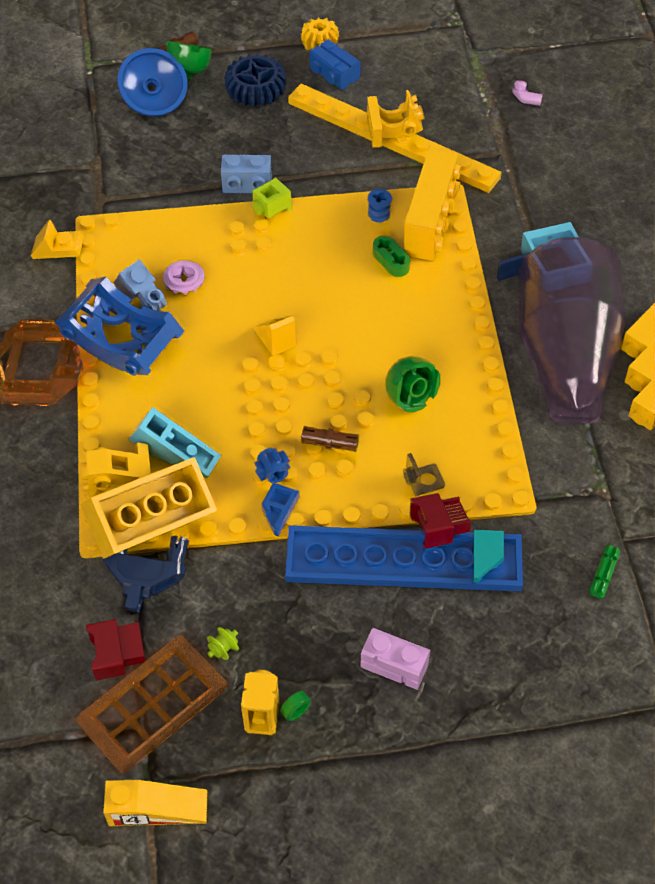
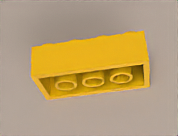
(432, 204)
(148, 507)

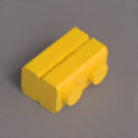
(260, 702)

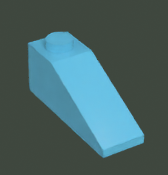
(173, 443)

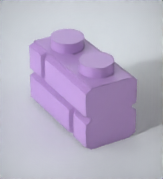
(395, 658)

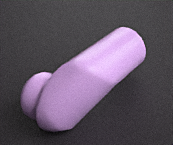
(524, 96)

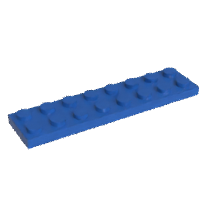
(394, 559)

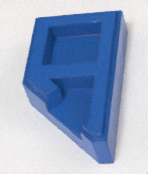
(279, 505)

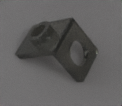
(412, 476)

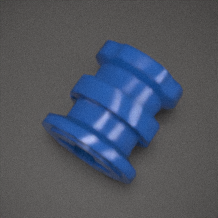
(379, 205)

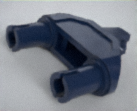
(146, 576)

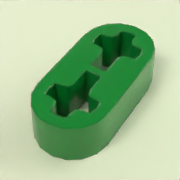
(394, 253)

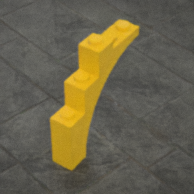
(640, 344)

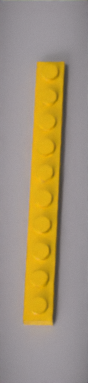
(412, 146)

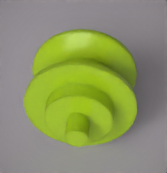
(222, 643)

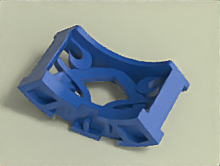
(155, 326)

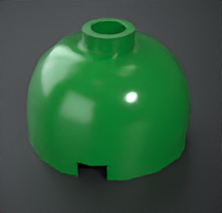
(192, 57)
(412, 383)

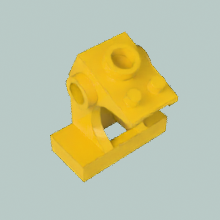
(393, 123)
(99, 467)

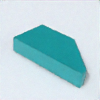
(487, 552)

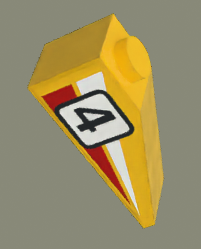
(153, 803)

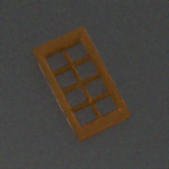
(105, 740)

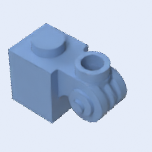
(138, 283)

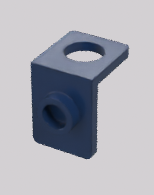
(510, 267)

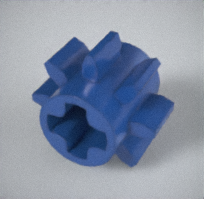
(272, 465)

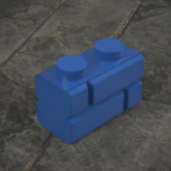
(335, 64)

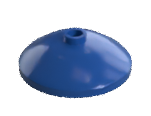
(157, 69)

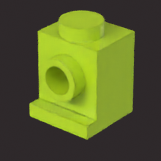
(271, 198)

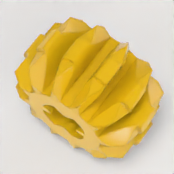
(317, 32)

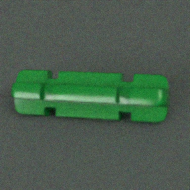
(604, 571)

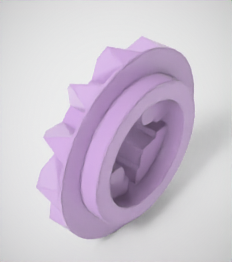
(174, 273)

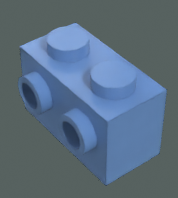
(245, 172)

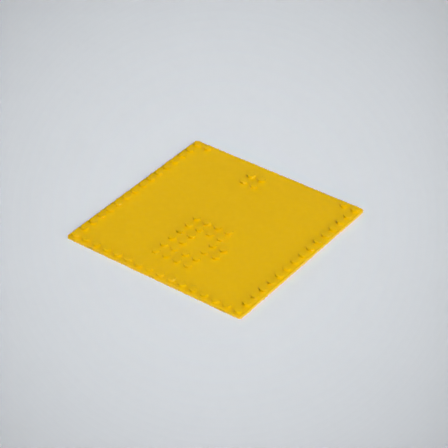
(348, 335)

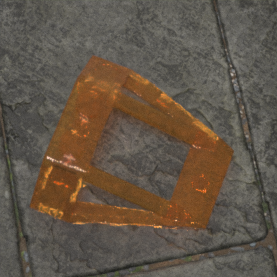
(38, 392)

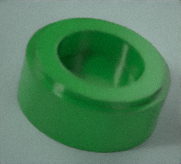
(295, 706)

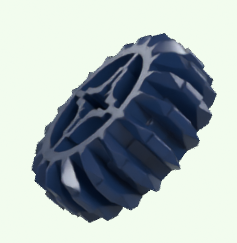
(255, 80)

